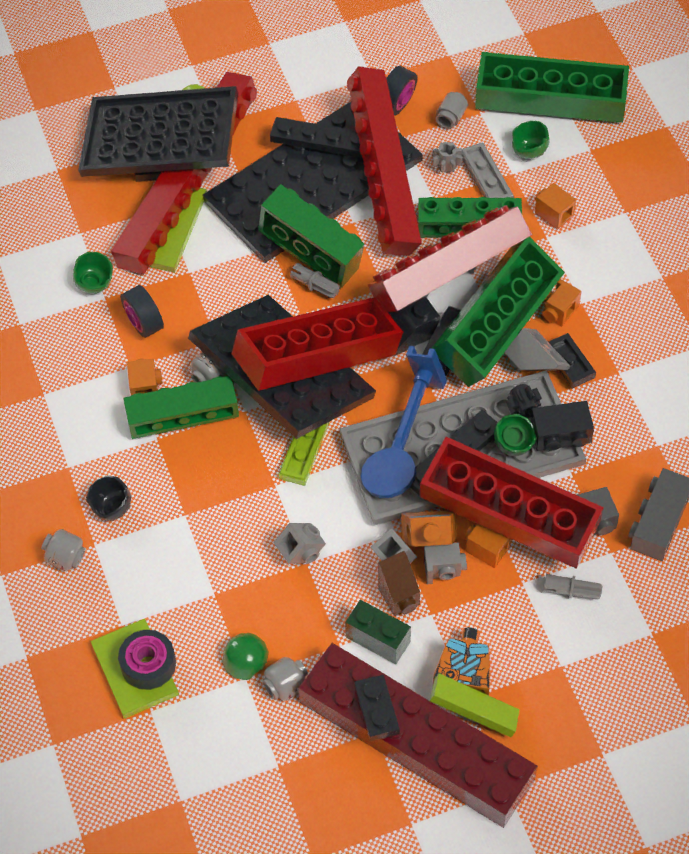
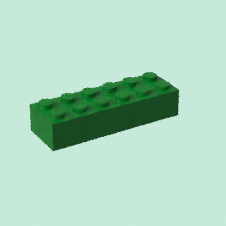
(552, 87)
(497, 311)

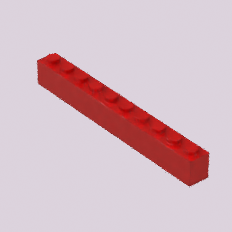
(169, 196)

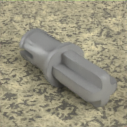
(315, 281)
(572, 586)

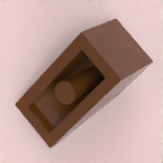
(398, 584)

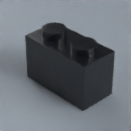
(562, 425)

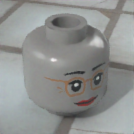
(204, 369)
(63, 550)
(284, 678)

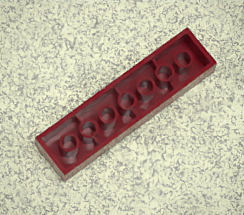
(430, 738)

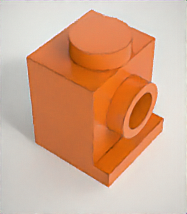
(561, 303)

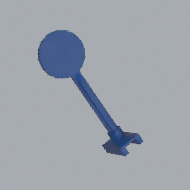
(392, 469)

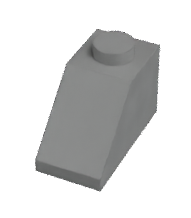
(534, 353)

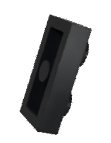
(580, 370)
(376, 708)

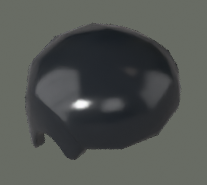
(109, 498)

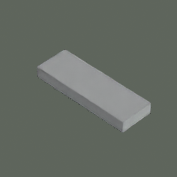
(485, 172)

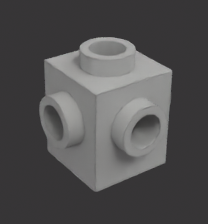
(300, 543)

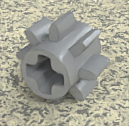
(447, 157)

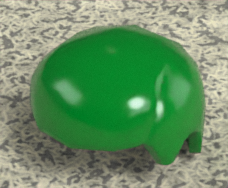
(530, 139)
(92, 272)
(514, 435)
(245, 656)

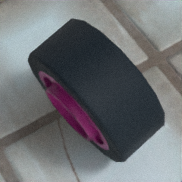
(401, 87)
(142, 311)
(149, 674)

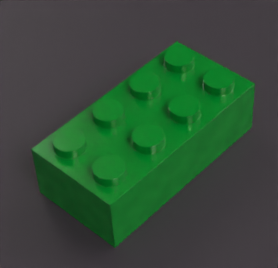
(310, 236)

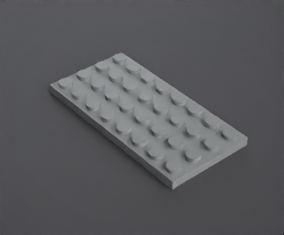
(442, 420)

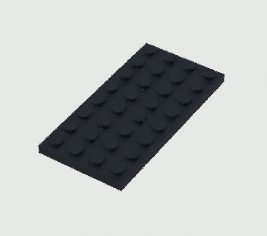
(318, 177)

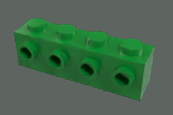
(448, 215)
(181, 407)

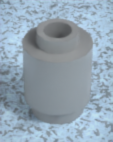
(451, 110)

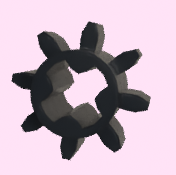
(523, 399)

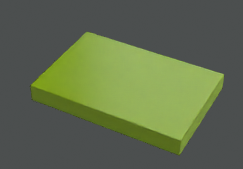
(129, 698)

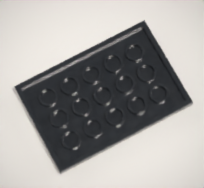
(159, 131)
(295, 405)

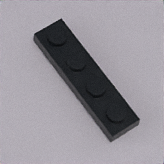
(315, 137)
(474, 434)

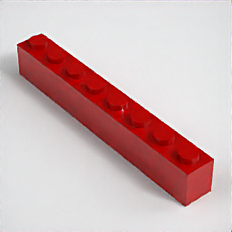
(383, 162)

